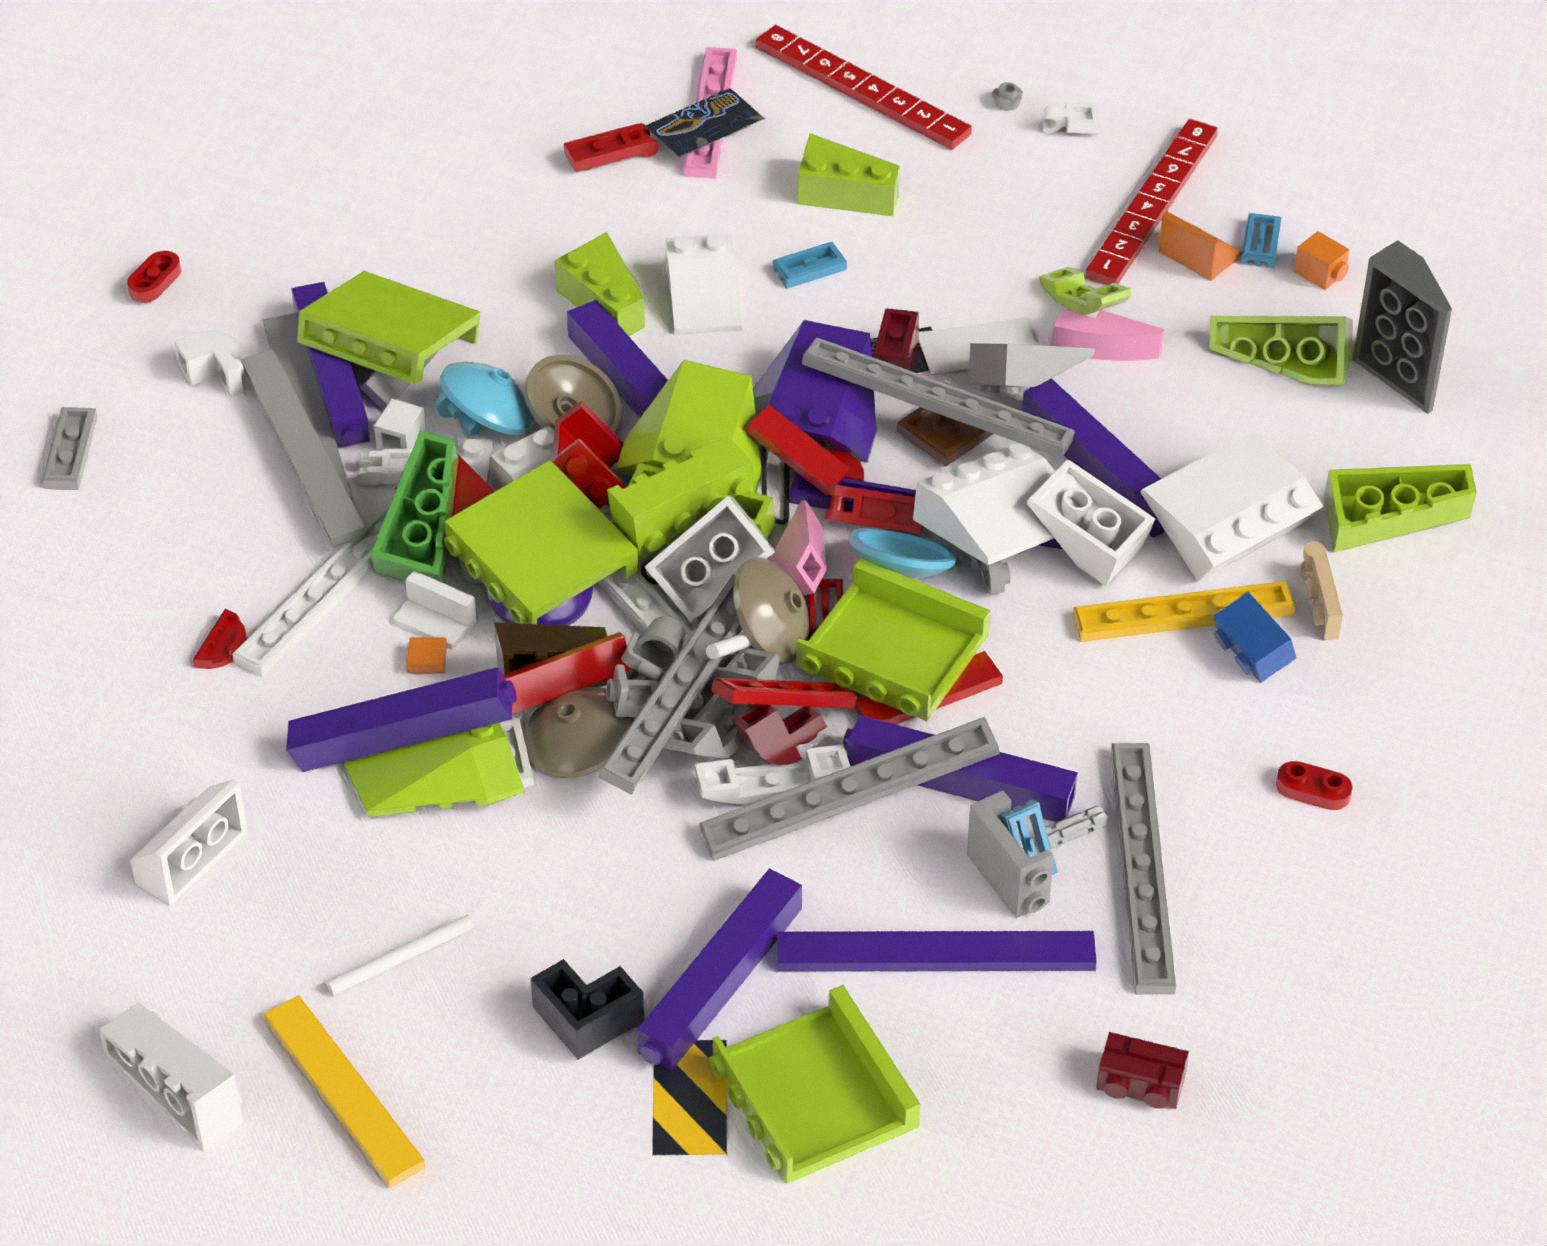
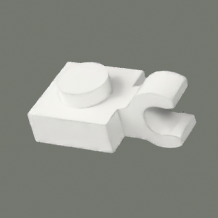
(1076, 117)

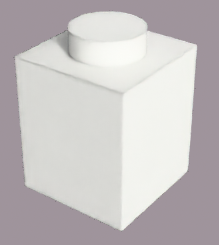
(399, 425)

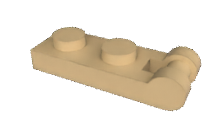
(1322, 589)

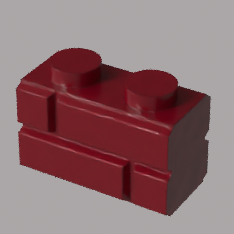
(1142, 1071)

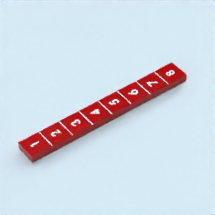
(864, 87)
(1151, 202)

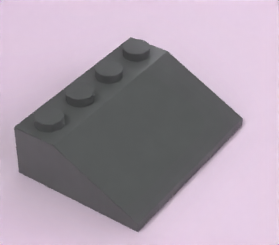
(1403, 324)

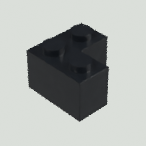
(589, 1013)

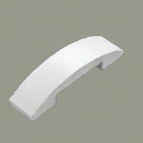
(747, 785)

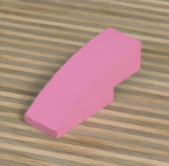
(1110, 335)

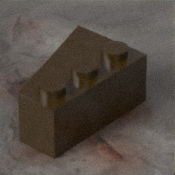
(527, 644)

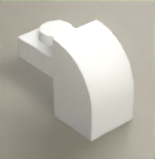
(210, 356)

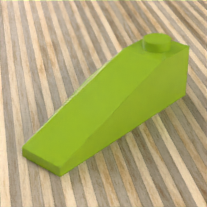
(1297, 347)

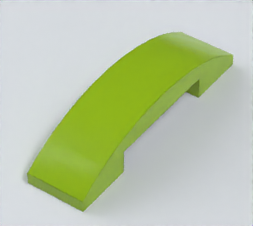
(1070, 291)

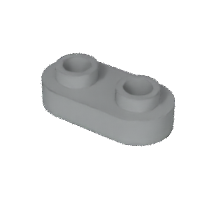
(994, 576)

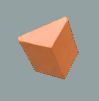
(1195, 247)

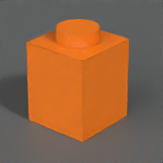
(1321, 260)

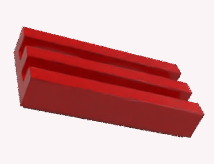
(824, 584)

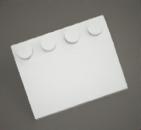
(985, 503)
(1231, 503)

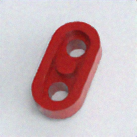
(154, 276)
(1314, 785)

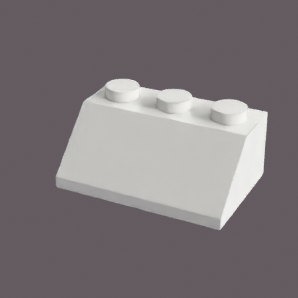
(706, 557)
(191, 842)

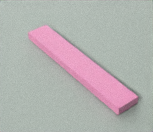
(715, 77)

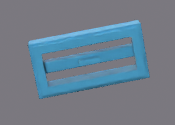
(1258, 255)
(809, 264)
(1019, 816)

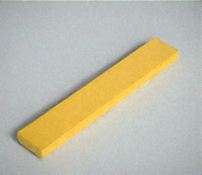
(1174, 611)
(345, 1091)

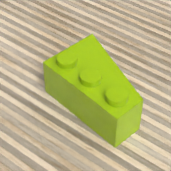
(846, 179)
(600, 274)

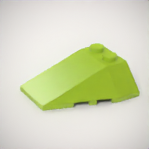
(690, 412)
(438, 771)

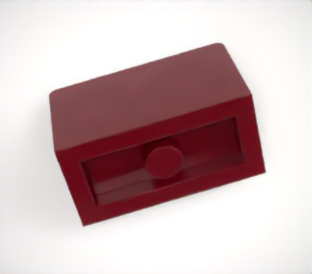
(898, 338)

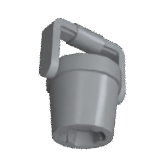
(655, 648)

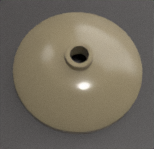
(564, 381)
(770, 608)
(574, 733)

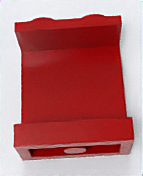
(586, 451)

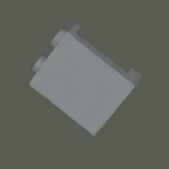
(1016, 877)

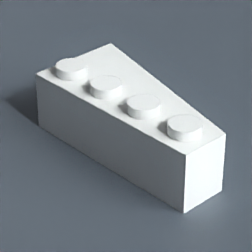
(174, 1074)

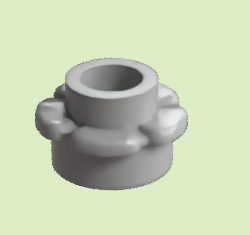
(1007, 96)

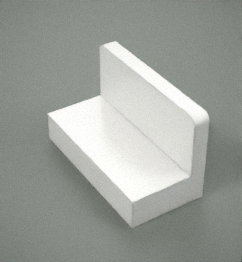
(436, 610)

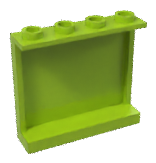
(385, 325)
(538, 543)
(895, 640)
(817, 1088)

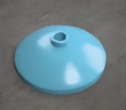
(487, 396)
(902, 552)

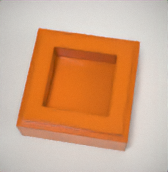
(427, 655)

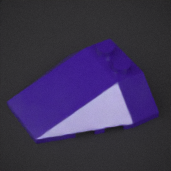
(817, 401)

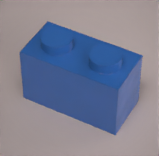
(1254, 637)

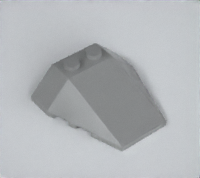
(708, 723)

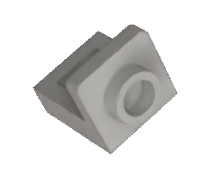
(628, 695)

